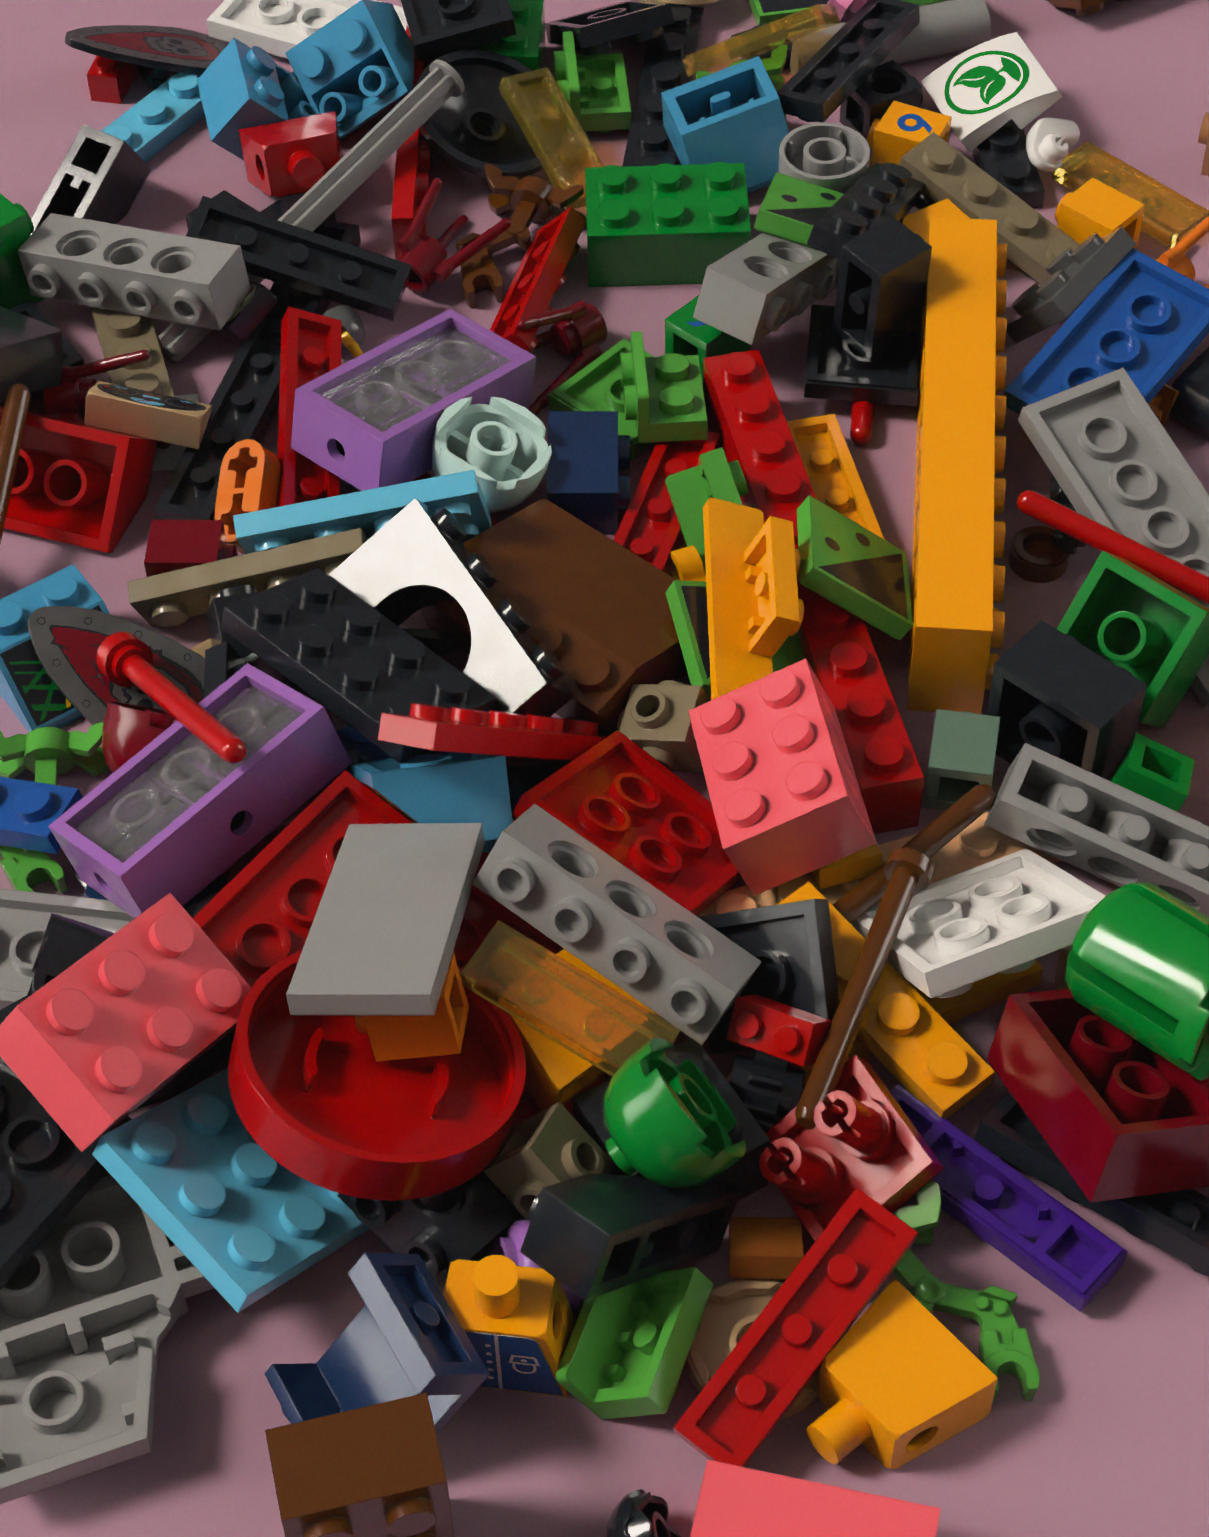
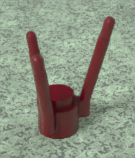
(430, 255)
(574, 333)
(69, 398)

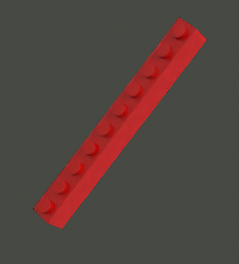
(834, 641)

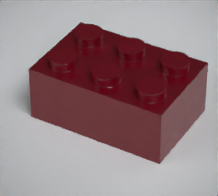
(1102, 1099)

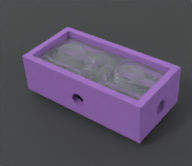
(380, 410)
(184, 813)

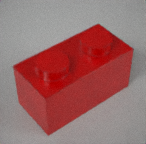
(110, 79)
(777, 1029)

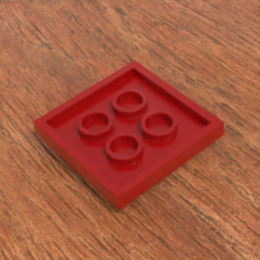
(641, 819)

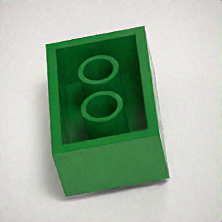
(663, 221)

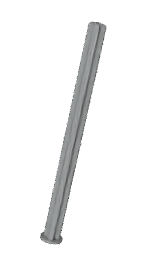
(345, 177)

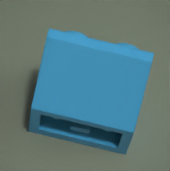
(356, 64)
(246, 91)
(728, 120)

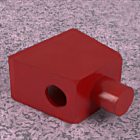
(292, 153)

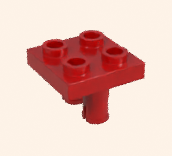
(856, 1142)

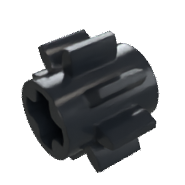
(766, 1086)

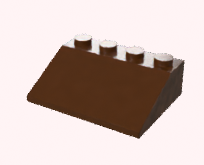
(586, 603)

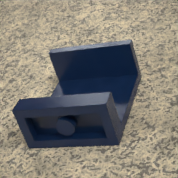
(391, 1350)

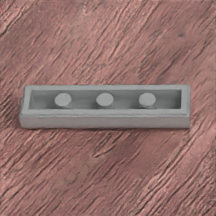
(942, 30)

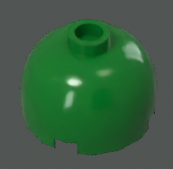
(668, 1120)

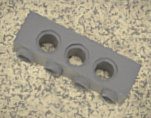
(135, 271)
(764, 286)
(1102, 827)
(616, 922)

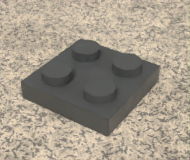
(1070, 282)

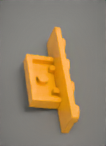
(748, 592)

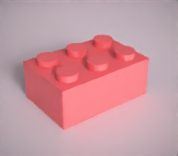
(780, 778)
(123, 1021)

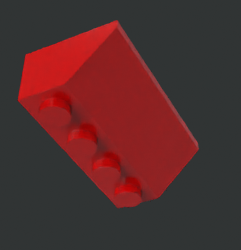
(78, 482)

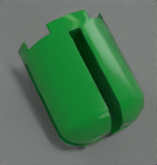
(1147, 972)

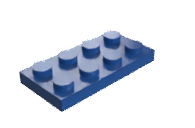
(1133, 320)

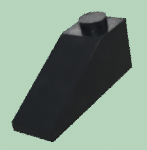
(94, 180)
(623, 1229)

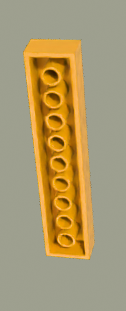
(956, 470)

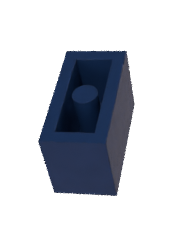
(586, 467)

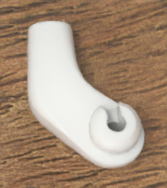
(1050, 142)

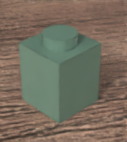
(959, 756)

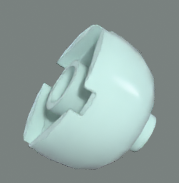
(497, 442)

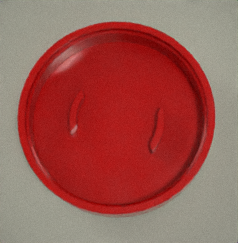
(367, 1125)

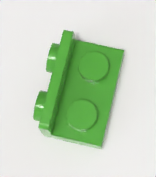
(663, 395)

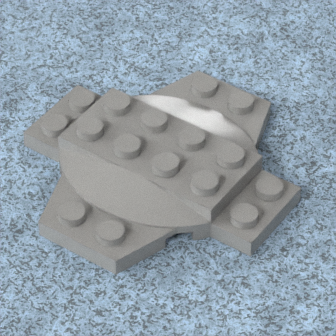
(85, 1341)

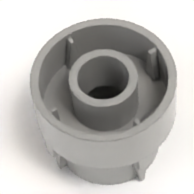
(825, 155)

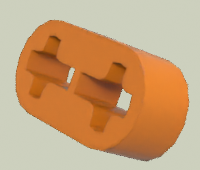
(248, 494)

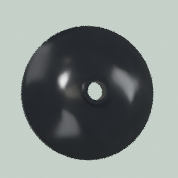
(479, 123)

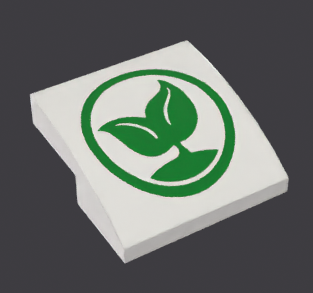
(991, 87)

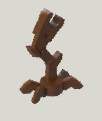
(532, 202)

